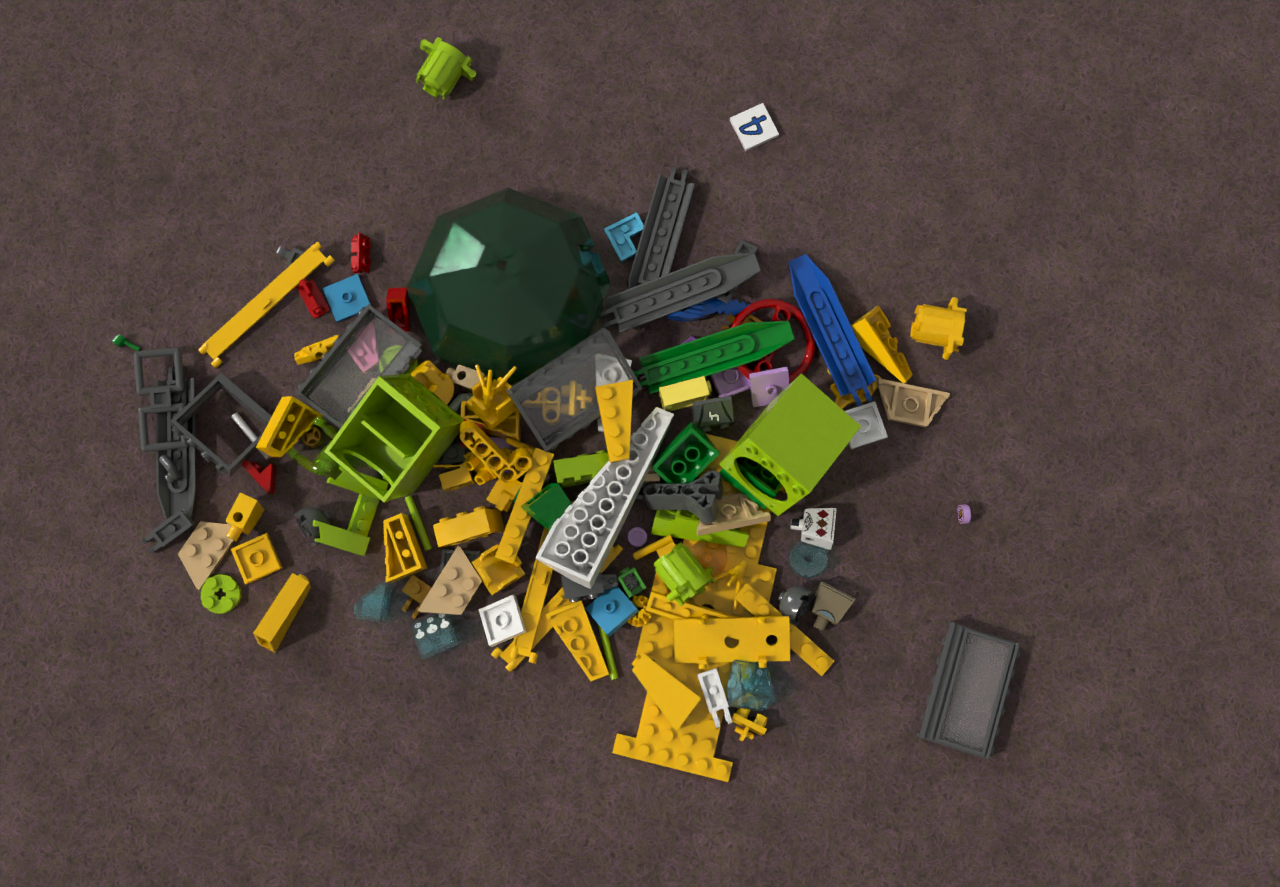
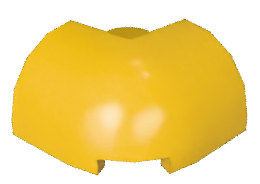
(434, 380)

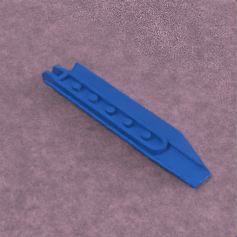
(831, 329)

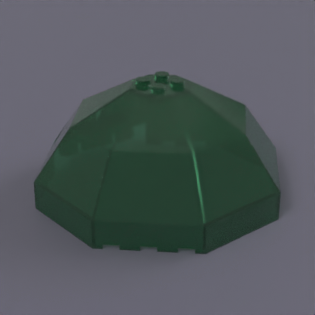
(512, 315)

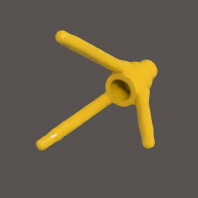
(490, 391)
(736, 575)

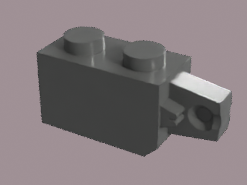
(574, 591)

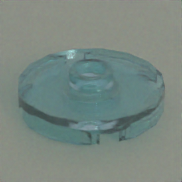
(808, 569)

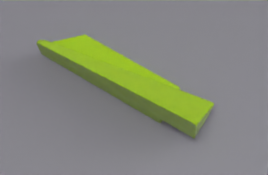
(684, 525)

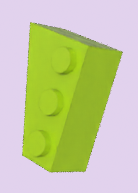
(580, 468)

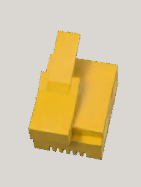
(455, 479)
(503, 494)

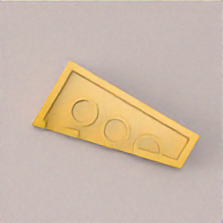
(615, 413)
(577, 634)

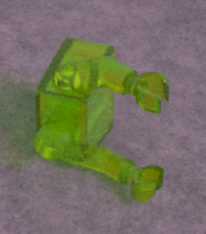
(323, 463)

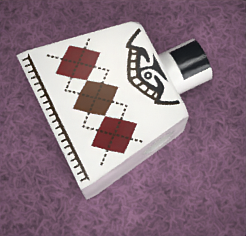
(816, 526)

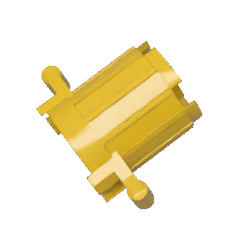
(940, 326)

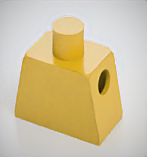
(243, 516)

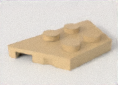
(910, 403)
(733, 513)
(205, 551)
(453, 587)

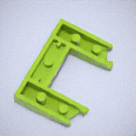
(355, 537)

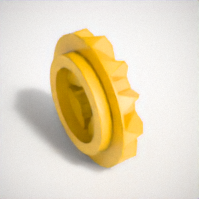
(643, 616)

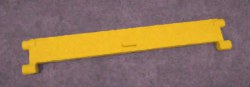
(264, 302)
(533, 607)
(544, 625)

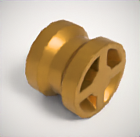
(310, 435)

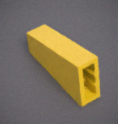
(282, 612)
(668, 693)

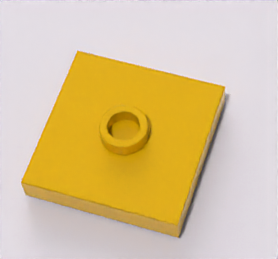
(256, 558)

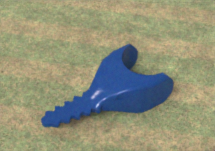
(707, 308)

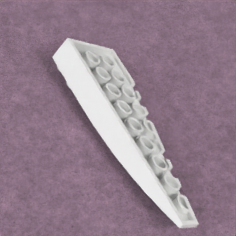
(590, 526)

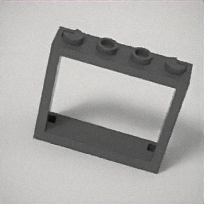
(206, 394)

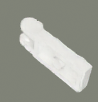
(714, 695)

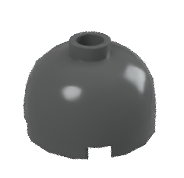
(306, 519)
(795, 603)

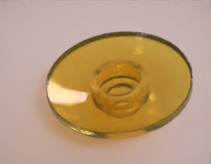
(715, 550)

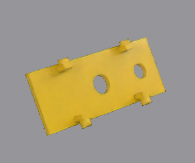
(704, 640)

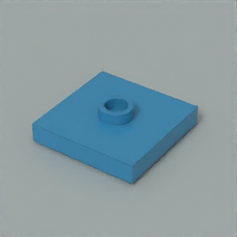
(346, 298)
(612, 610)

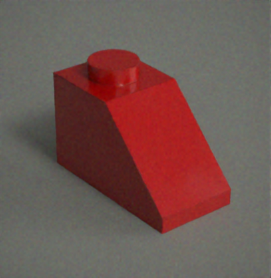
(399, 307)

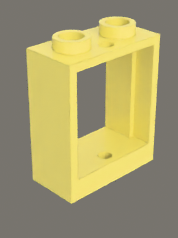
(684, 393)

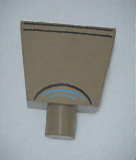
(829, 605)

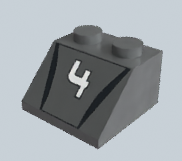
(713, 413)

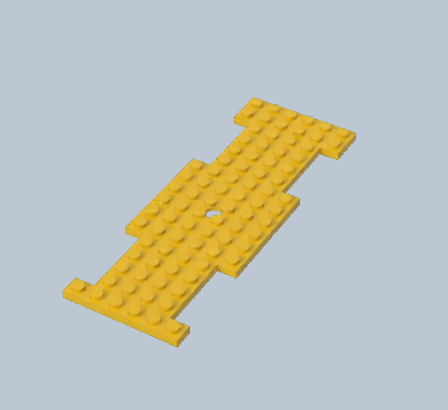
(695, 741)

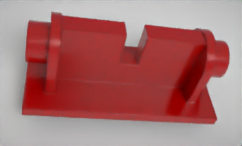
(361, 245)
(312, 298)

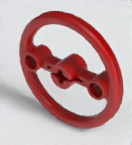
(787, 310)

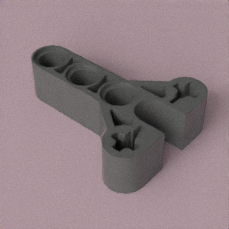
(697, 496)

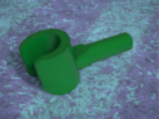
(120, 341)

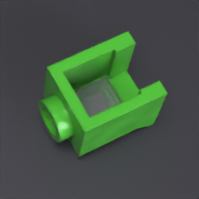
(631, 582)

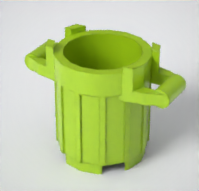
(443, 68)
(683, 574)

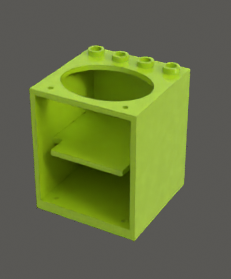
(398, 432)
(794, 440)

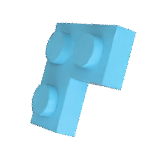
(620, 234)

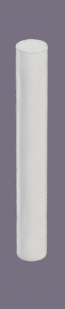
(248, 432)

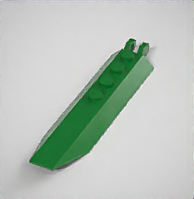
(713, 353)

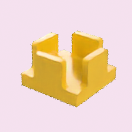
(500, 408)
(495, 572)

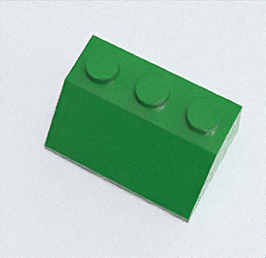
(685, 456)
(757, 475)

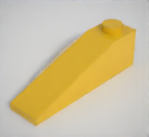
(876, 340)

